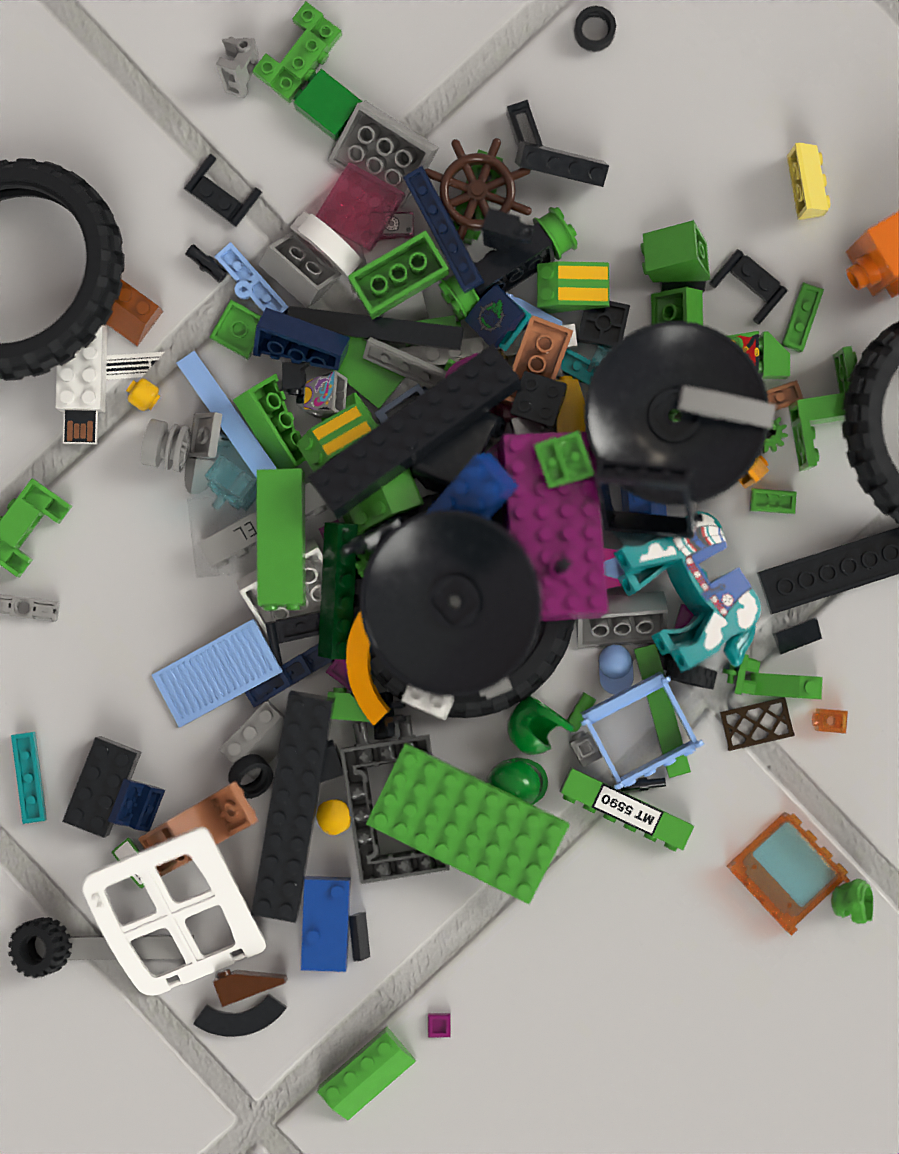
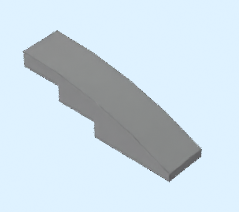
(726, 407)

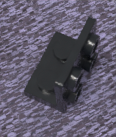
(539, 399)

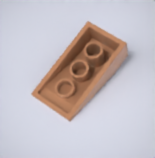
(540, 350)

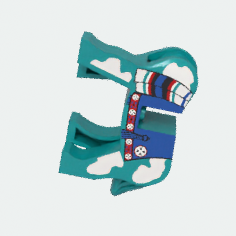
(721, 608)

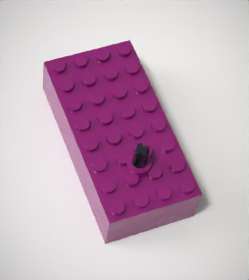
(557, 530)

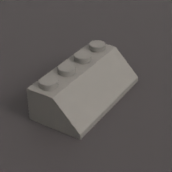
(627, 621)

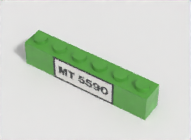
(627, 809)

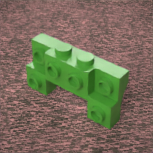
(303, 58)
(21, 520)

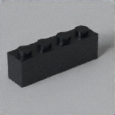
(561, 163)

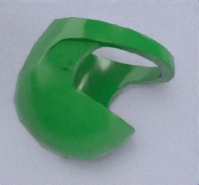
(531, 724)
(519, 779)

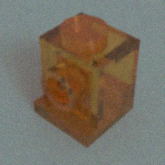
(839, 717)

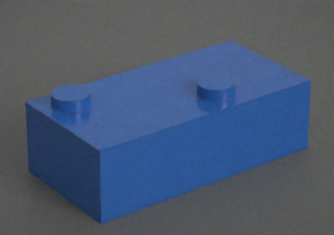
(325, 924)

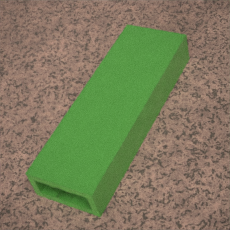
(281, 539)

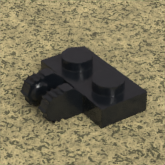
(386, 726)

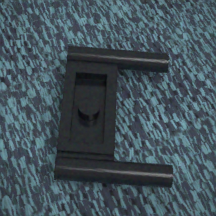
(216, 197)
(755, 279)
(292, 629)

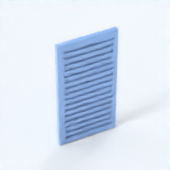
(216, 673)

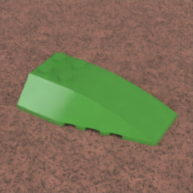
(394, 498)

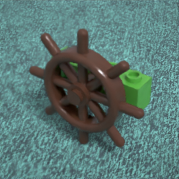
(476, 191)

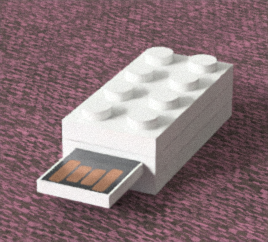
(83, 391)

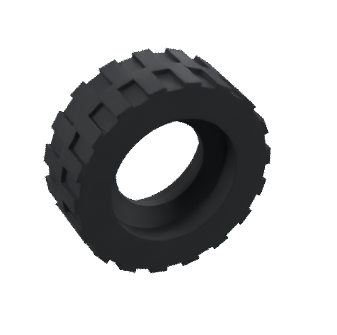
(695, 676)

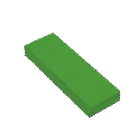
(802, 317)

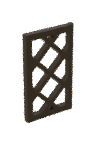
(771, 735)

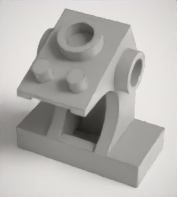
(240, 68)

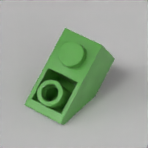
(774, 358)

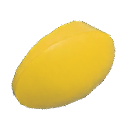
(333, 816)

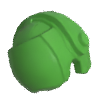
(855, 900)

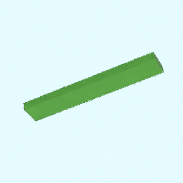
(662, 710)

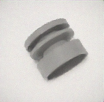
(166, 445)

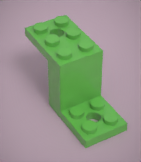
(820, 410)

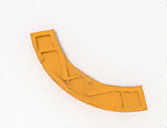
(359, 674)

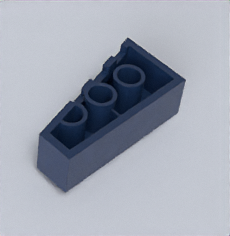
(299, 341)

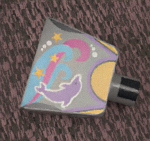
(324, 395)

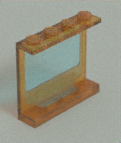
(787, 871)

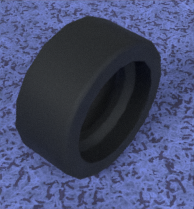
(599, 12)
(247, 764)

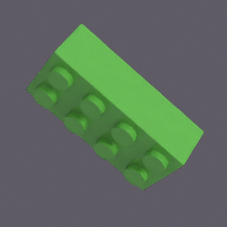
(398, 275)

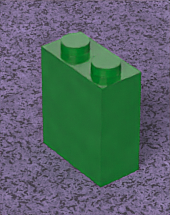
(326, 103)

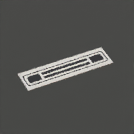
(130, 365)

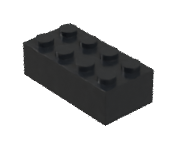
(99, 785)

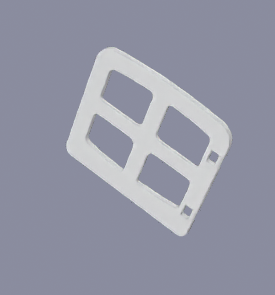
(172, 914)

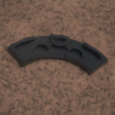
(242, 1023)

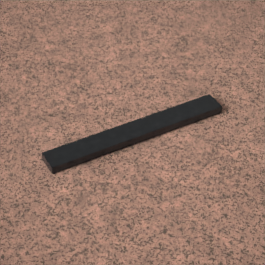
(383, 328)

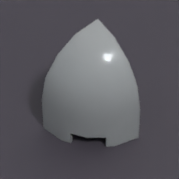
(195, 475)

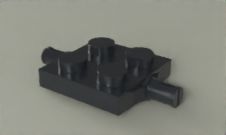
(370, 539)

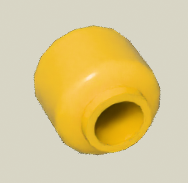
(143, 394)

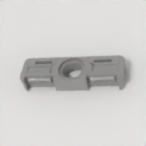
(37, 608)

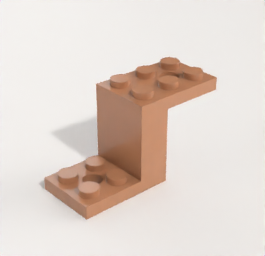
(220, 813)

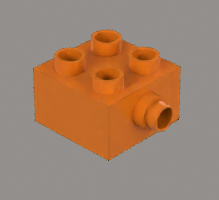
(876, 258)

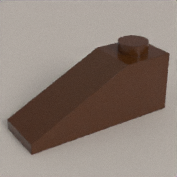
(243, 984)

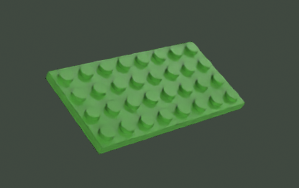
(467, 823)

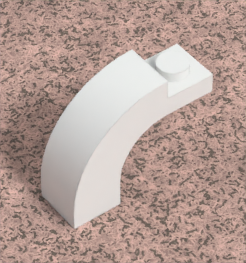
(327, 242)

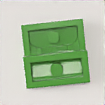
(564, 459)

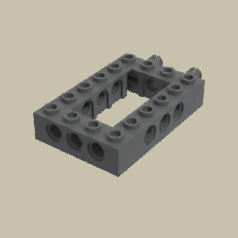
(355, 761)

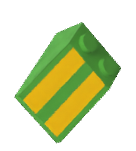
(572, 286)
(333, 436)

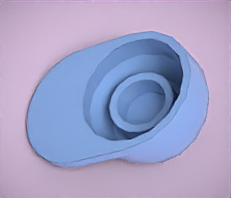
(615, 669)

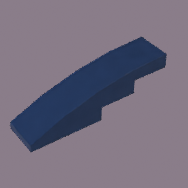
(293, 672)

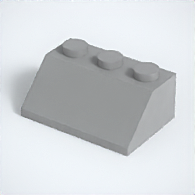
(299, 269)
(257, 736)

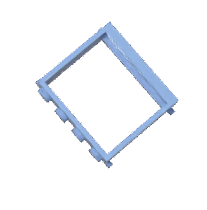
(622, 700)

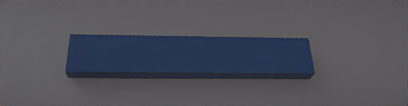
(443, 229)

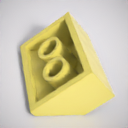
(808, 181)

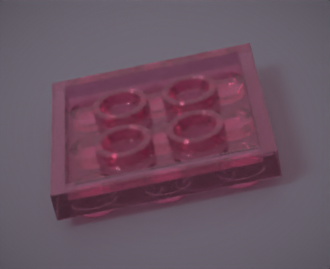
(360, 206)

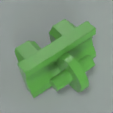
(743, 685)

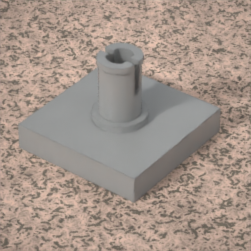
(206, 435)

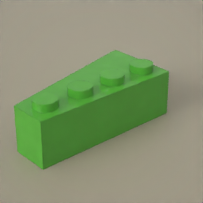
(271, 422)

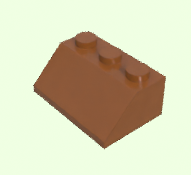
(133, 314)

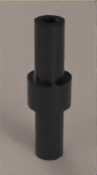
(644, 784)

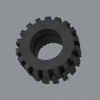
(25, 953)

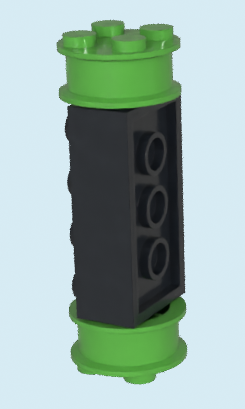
(508, 270)

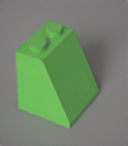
(676, 254)

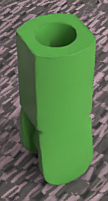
(583, 704)

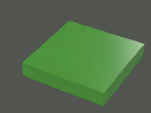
(236, 329)

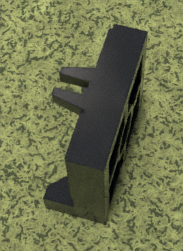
(603, 325)

